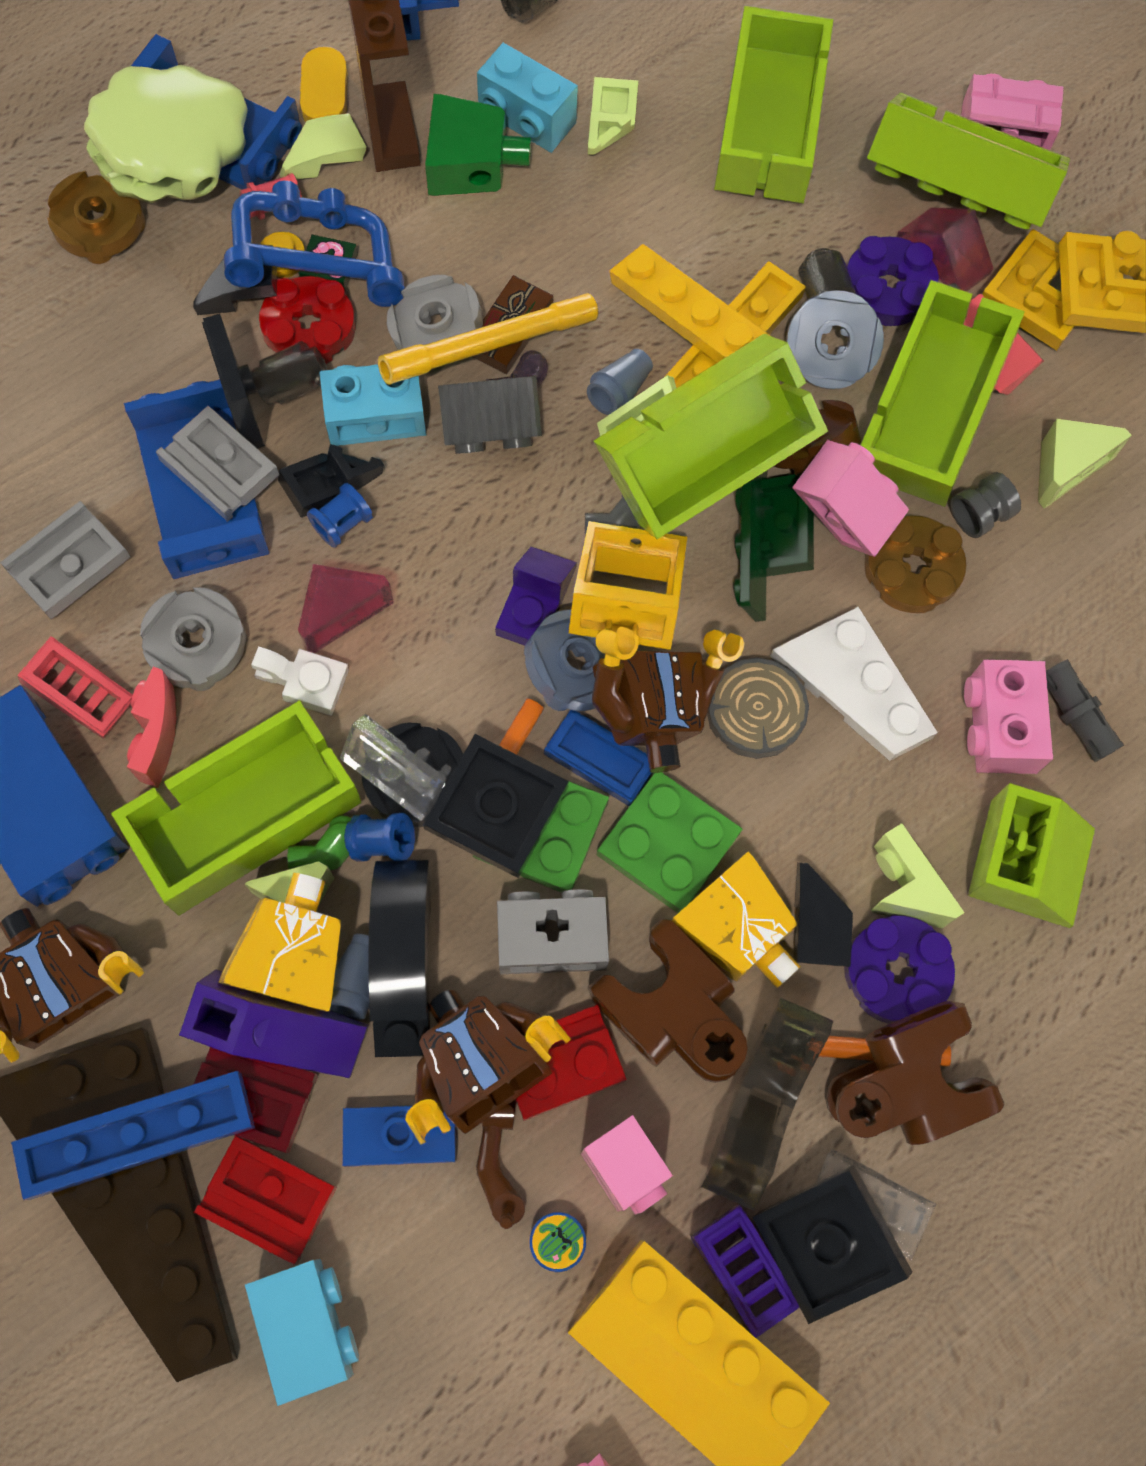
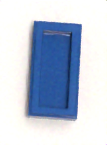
(597, 758)

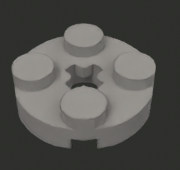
(431, 296)
(202, 664)

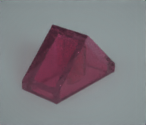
(955, 243)
(338, 603)

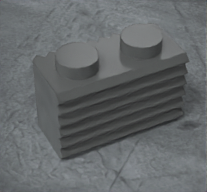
(490, 413)

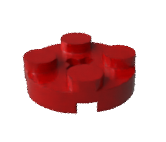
(304, 297)

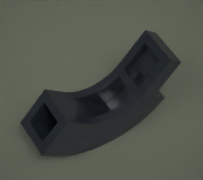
(399, 956)

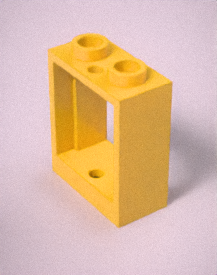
(609, 607)

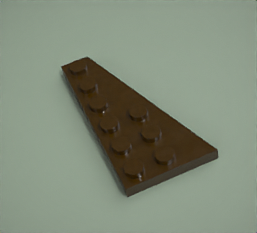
(136, 1219)

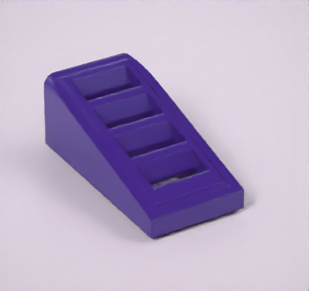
(718, 1230)

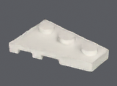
(859, 679)

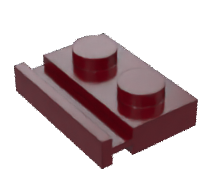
(274, 1093)

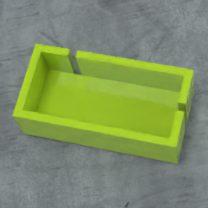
(774, 104)
(968, 160)
(939, 391)
(712, 435)
(237, 808)

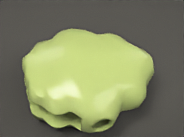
(165, 132)

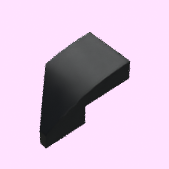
(221, 296)
(318, 478)
(822, 922)

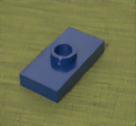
(384, 1138)

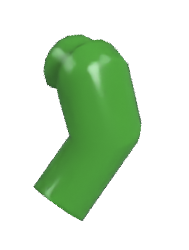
(329, 849)

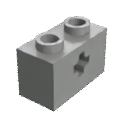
(577, 949)

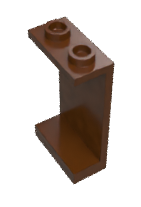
(381, 35)

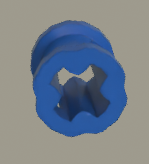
(340, 515)
(380, 837)

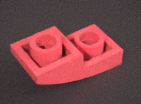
(155, 711)

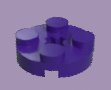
(894, 257)
(925, 953)

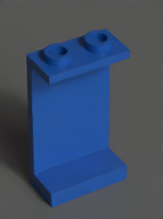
(266, 132)
(191, 530)
(47, 815)

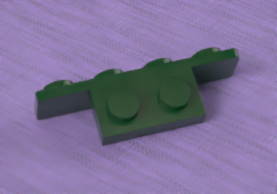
(772, 539)

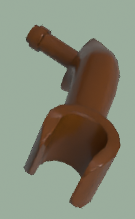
(502, 1197)

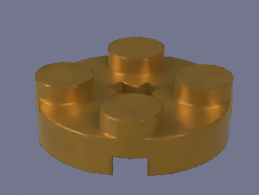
(99, 237)
(935, 584)

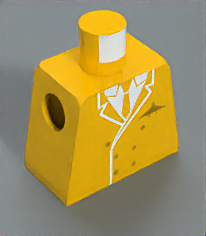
(741, 923)
(288, 948)

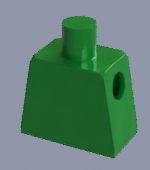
(470, 147)

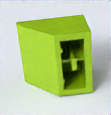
(1032, 855)

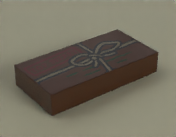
(515, 300)

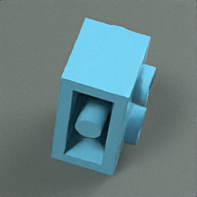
(533, 96)
(366, 409)
(302, 1330)

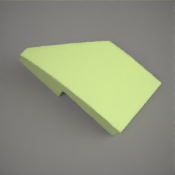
(611, 112)
(324, 142)

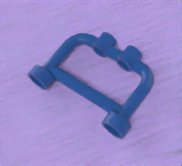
(246, 260)

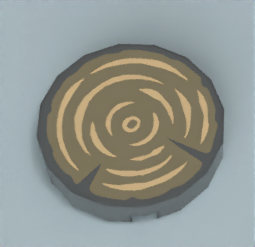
(758, 708)

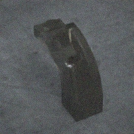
(764, 1102)

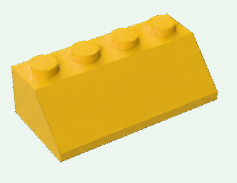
(697, 1365)

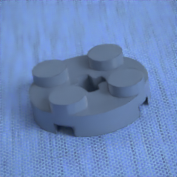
(857, 322)
(551, 672)

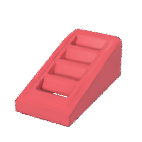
(44, 661)

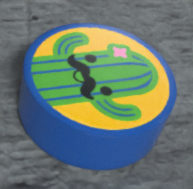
(557, 1242)

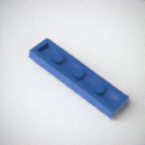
(132, 1135)

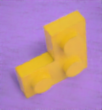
(1025, 286)
(1092, 293)

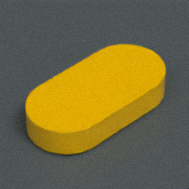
(323, 83)

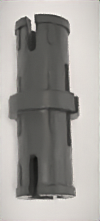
(1082, 711)

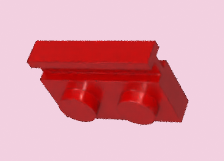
(578, 1068)
(265, 1200)

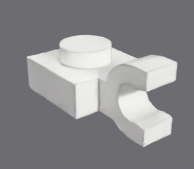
(309, 678)

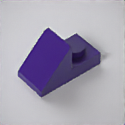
(536, 593)

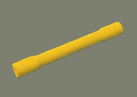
(422, 358)

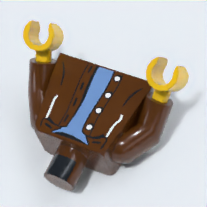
(658, 695)
(54, 978)
(478, 1061)

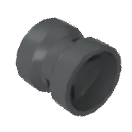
(990, 502)

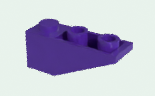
(272, 1029)

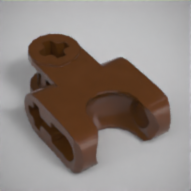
(680, 1012)
(907, 1082)

